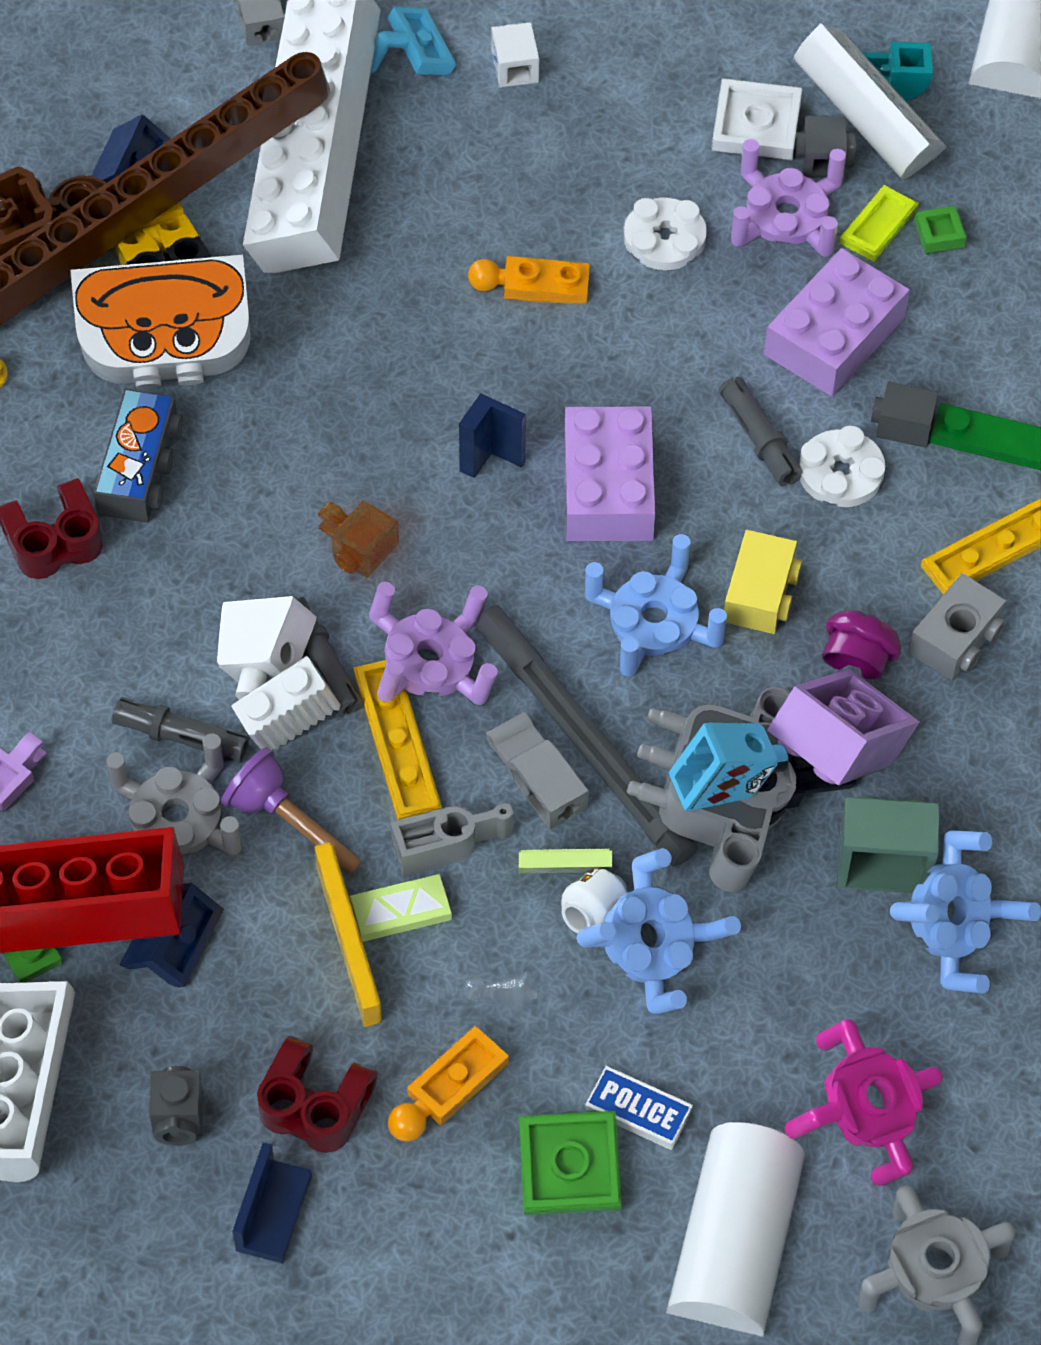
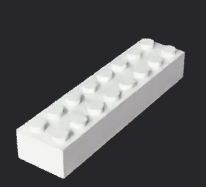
(310, 165)

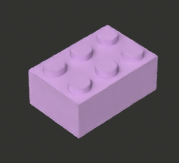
(836, 322)
(609, 474)
(842, 727)

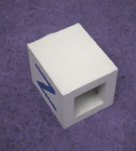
(515, 54)

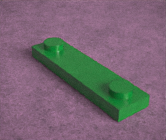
(987, 436)

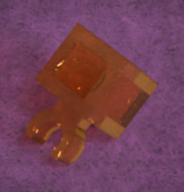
(361, 538)

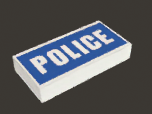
(640, 1107)

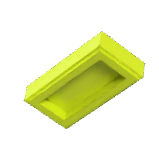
(879, 223)

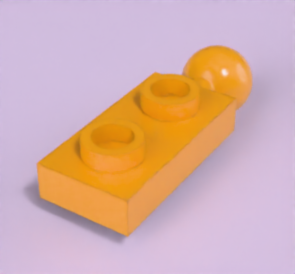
(533, 279)
(448, 1084)

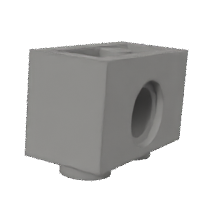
(965, 607)

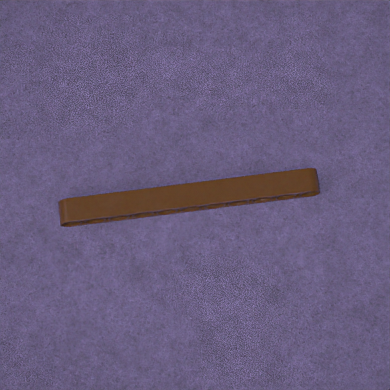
(160, 181)

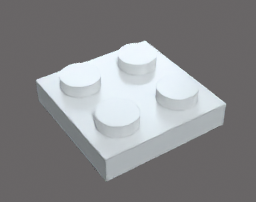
(757, 113)

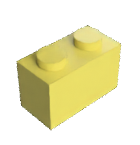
(761, 581)

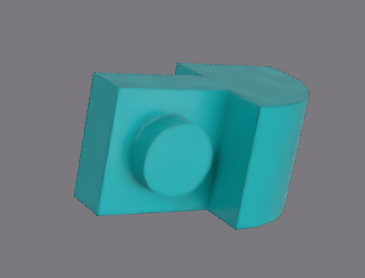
(905, 67)

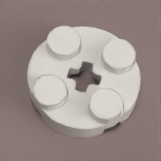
(658, 213)
(850, 447)

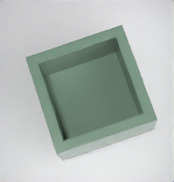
(886, 843)

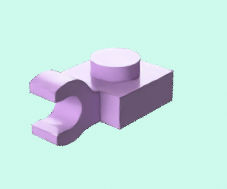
(16, 767)

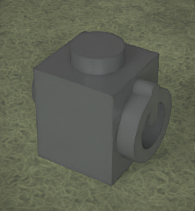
(817, 141)
(176, 1105)

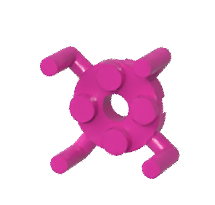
(850, 1105)

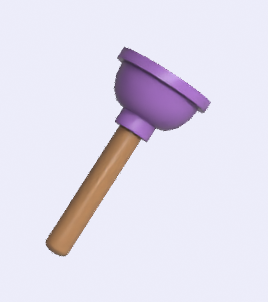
(259, 788)

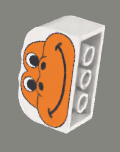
(162, 319)

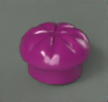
(860, 642)

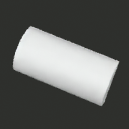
(1010, 48)
(868, 100)
(31, 1053)
(737, 1227)

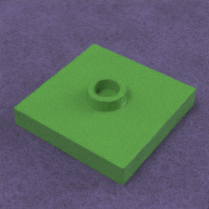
(570, 1163)

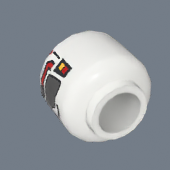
(590, 898)

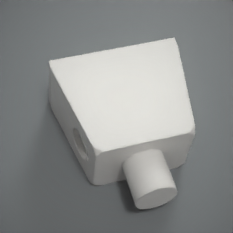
(262, 639)

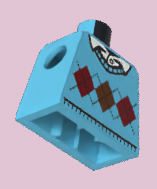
(725, 764)

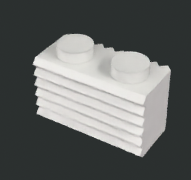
(286, 705)

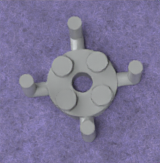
(184, 789)
(931, 1287)

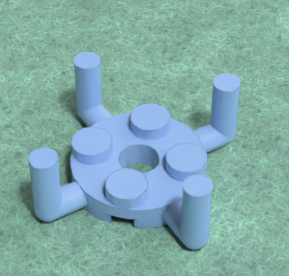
(655, 591)
(972, 913)
(673, 928)

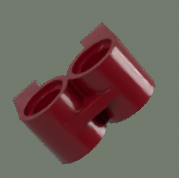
(57, 539)
(308, 1107)

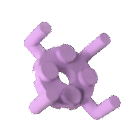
(789, 186)
(434, 633)

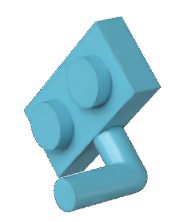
(418, 38)

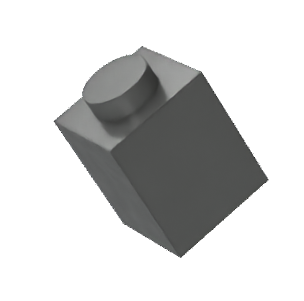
(905, 414)

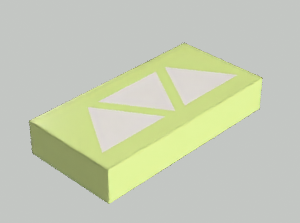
(564, 860)
(400, 907)

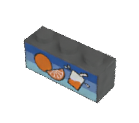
(138, 456)

